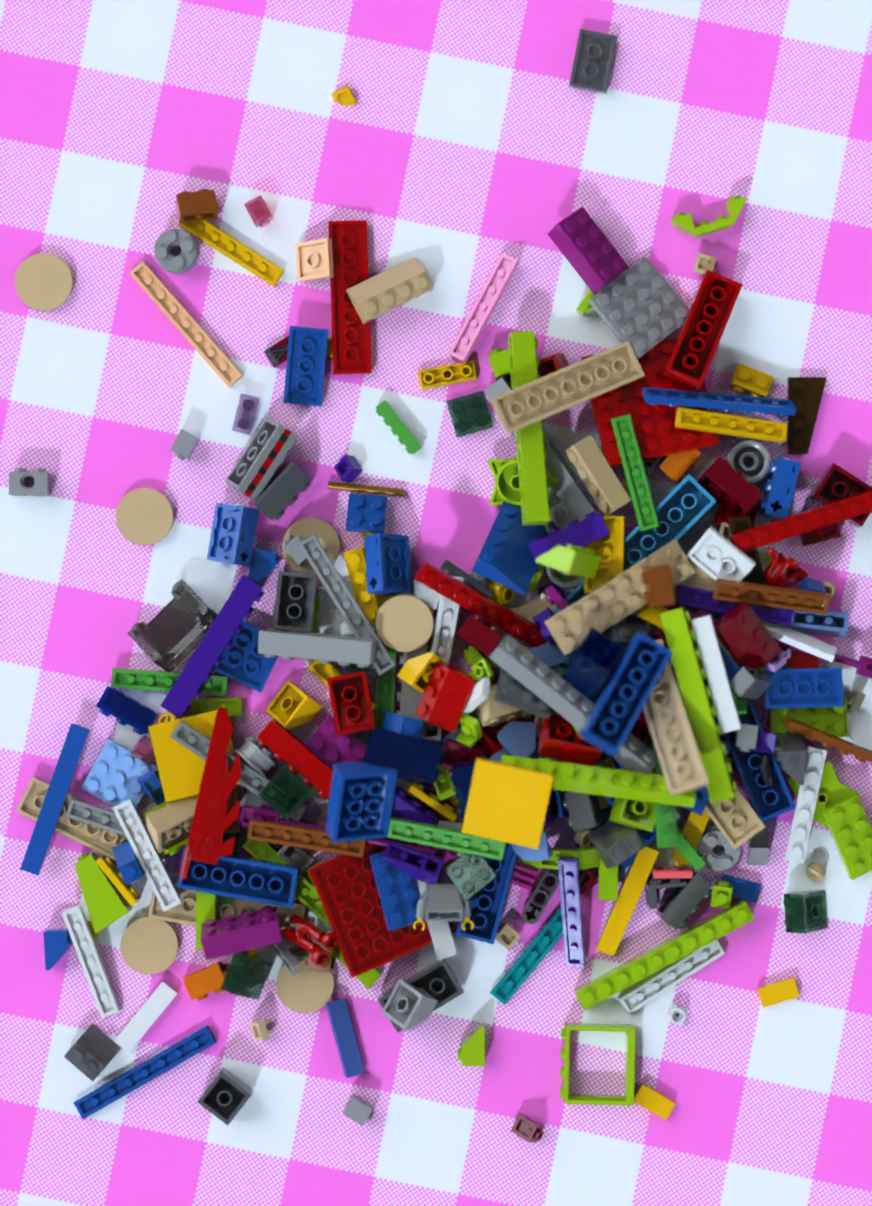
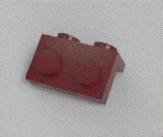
(820, 534)
(456, 752)

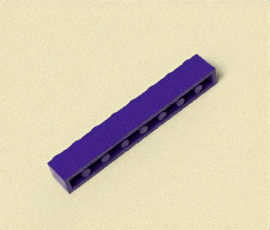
(212, 646)

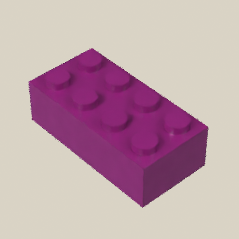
(588, 250)
(335, 748)
(241, 932)

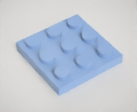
(116, 775)

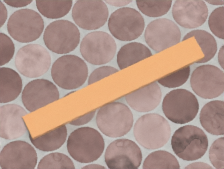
(186, 324)

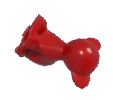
(782, 571)

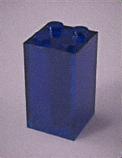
(593, 664)
(411, 757)

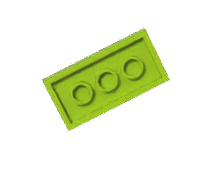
(828, 719)
(851, 835)

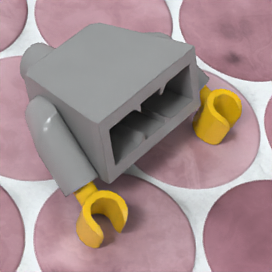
(443, 903)

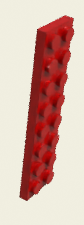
(350, 267)

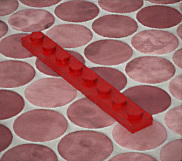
(803, 522)
(480, 604)

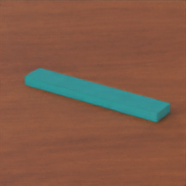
(529, 959)

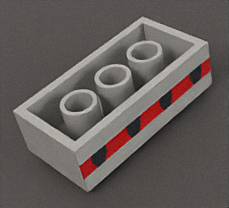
(261, 458)

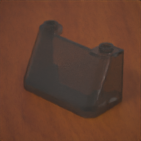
(175, 629)

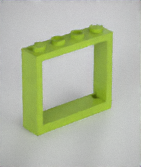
(569, 1098)

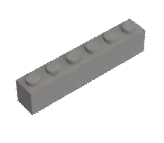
(316, 646)

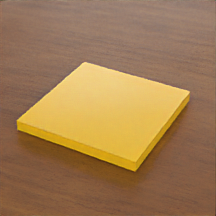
(178, 766)
(507, 803)

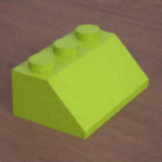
(572, 560)
(633, 813)

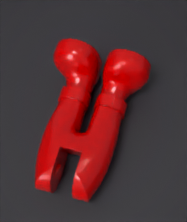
(300, 938)

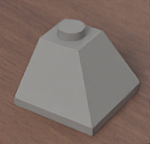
(408, 1005)

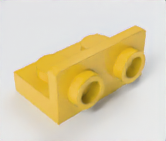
(751, 381)

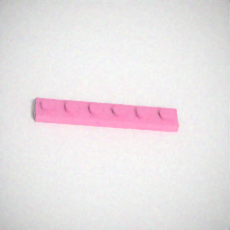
(483, 307)

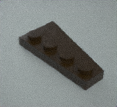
(806, 396)
(739, 524)

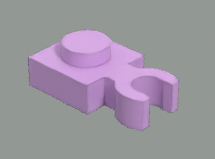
(778, 660)

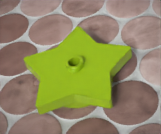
(506, 481)
(830, 788)

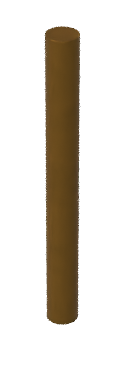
(365, 488)

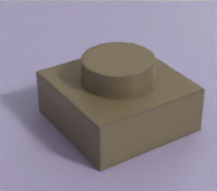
(855, 701)

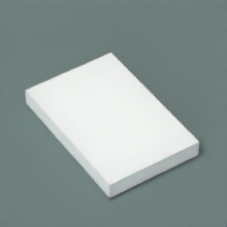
(720, 557)

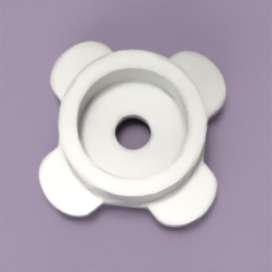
(682, 1014)

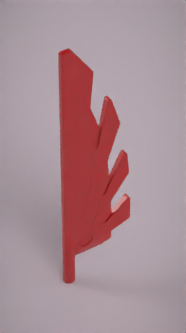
(211, 806)

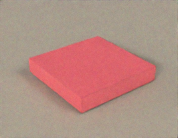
(671, 872)

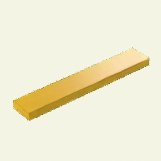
(234, 250)
(731, 425)
(627, 900)

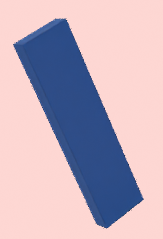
(345, 1037)

